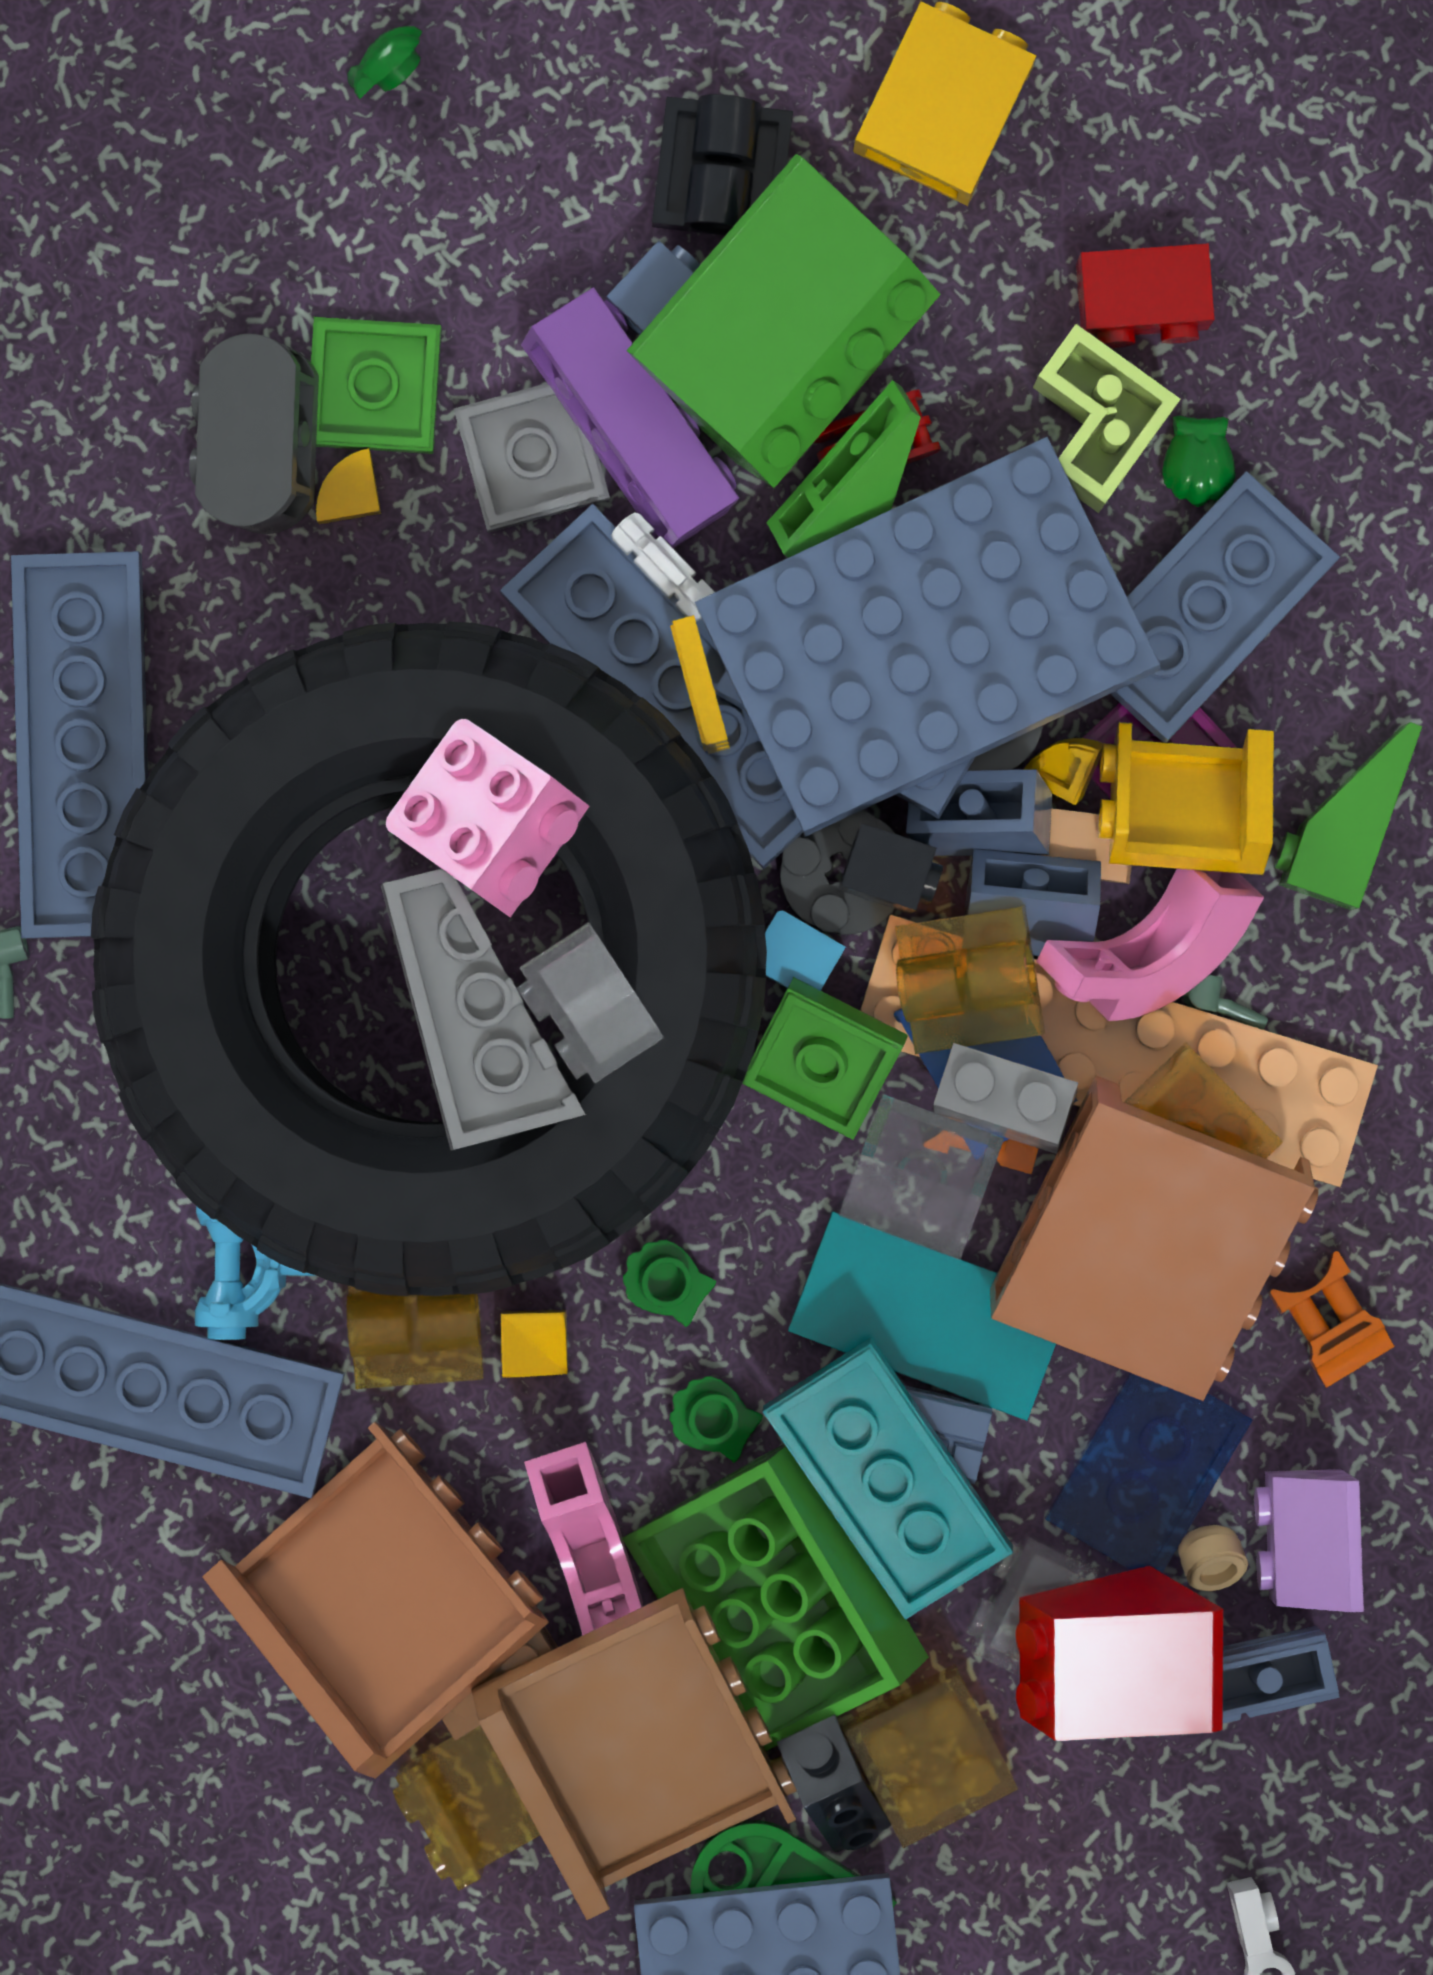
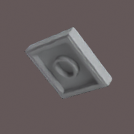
(528, 458)

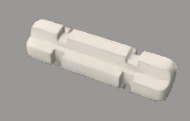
(661, 563)

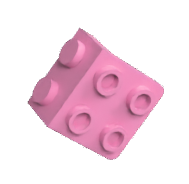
(486, 815)

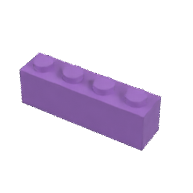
(630, 419)

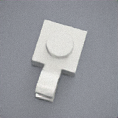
(1254, 1919)

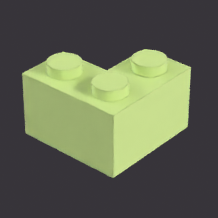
(1113, 402)

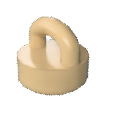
(1212, 1557)

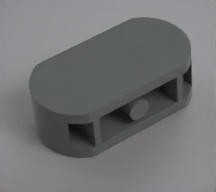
(255, 434)

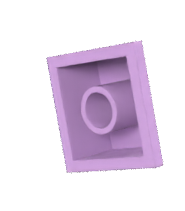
(1311, 1539)

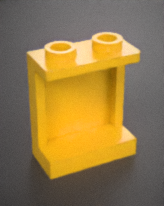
(944, 101)
(1188, 803)

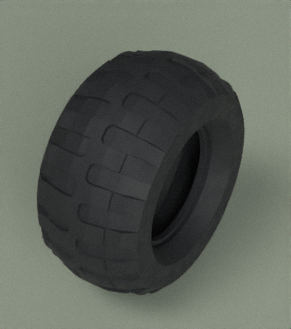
(196, 1001)

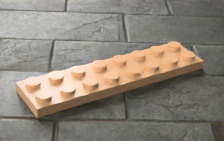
(1296, 1088)

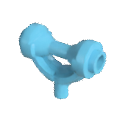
(229, 1304)

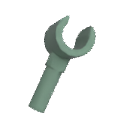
(12, 950)
(1207, 998)

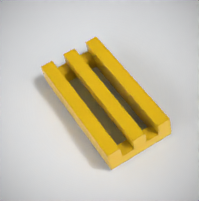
(699, 685)

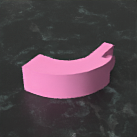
(1164, 953)
(584, 1535)

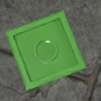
(376, 384)
(824, 1058)

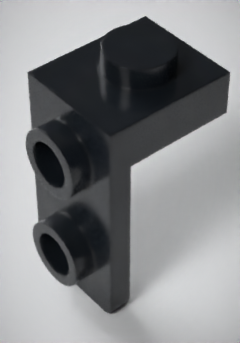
(833, 1786)

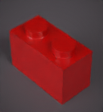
(1145, 293)

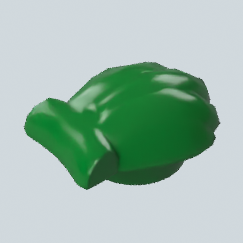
(386, 61)
(1199, 460)
(666, 1281)
(712, 1417)

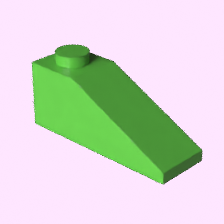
(853, 479)
(1343, 836)

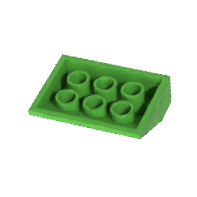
(783, 322)
(783, 1593)

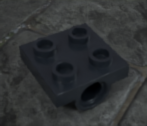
(716, 160)

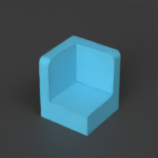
(799, 952)

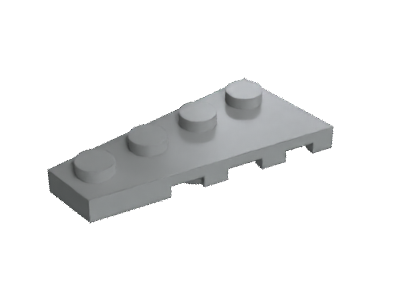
(477, 1037)

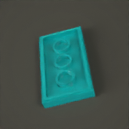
(921, 1313)
(888, 1478)

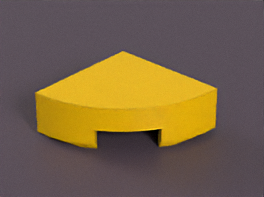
(349, 490)
(1068, 766)

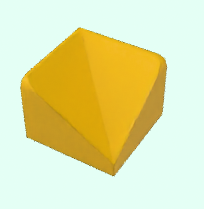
(534, 1343)

